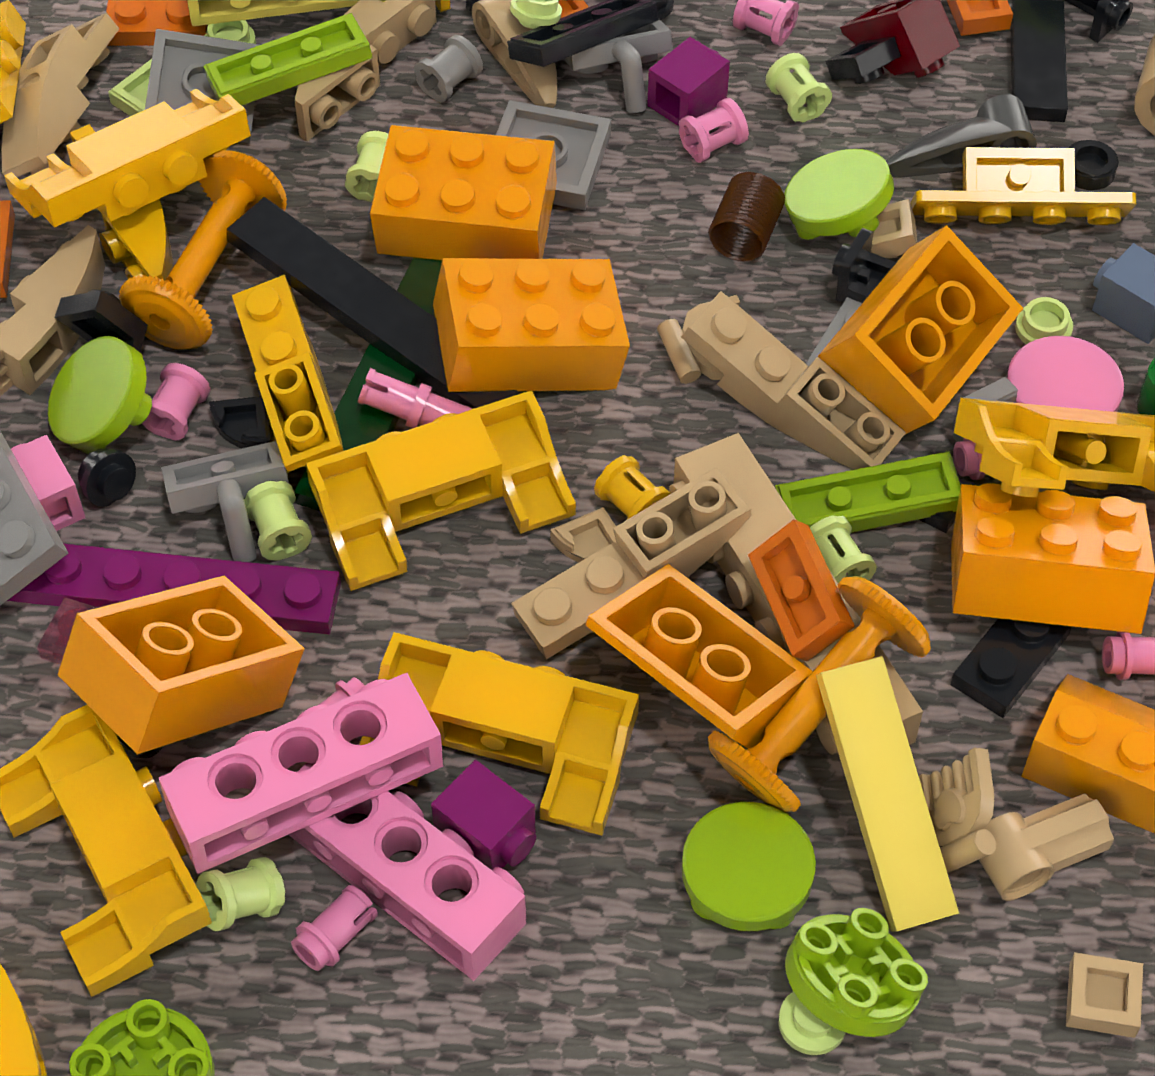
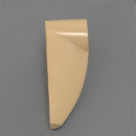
(495, 27)

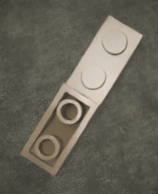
(388, 29)
(50, 93)
(32, 338)
(787, 393)
(675, 531)

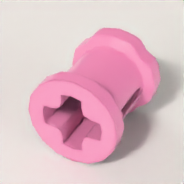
(778, 28)
(695, 131)
(175, 400)

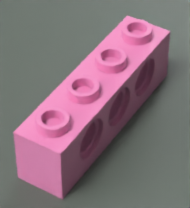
(286, 800)
(461, 931)

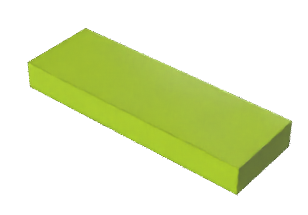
(289, 60)
(877, 493)

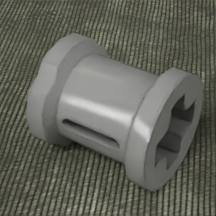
(448, 68)

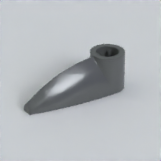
(998, 124)

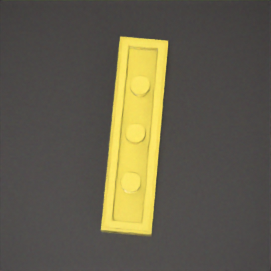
(887, 794)

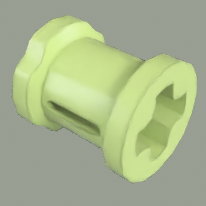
(798, 87)
(370, 152)
(276, 519)
(840, 550)
(242, 892)

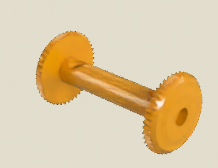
(168, 305)
(881, 620)

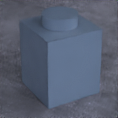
(1128, 292)

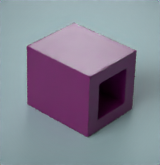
(688, 81)
(487, 816)

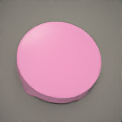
(1066, 374)

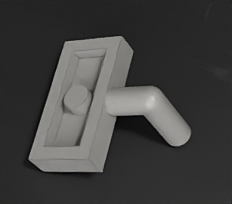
(630, 51)
(225, 479)

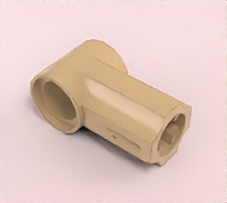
(1044, 843)

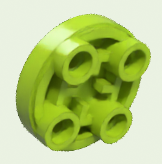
(839, 193)
(98, 394)
(748, 867)
(854, 973)
(144, 1044)

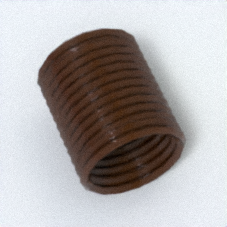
(746, 216)

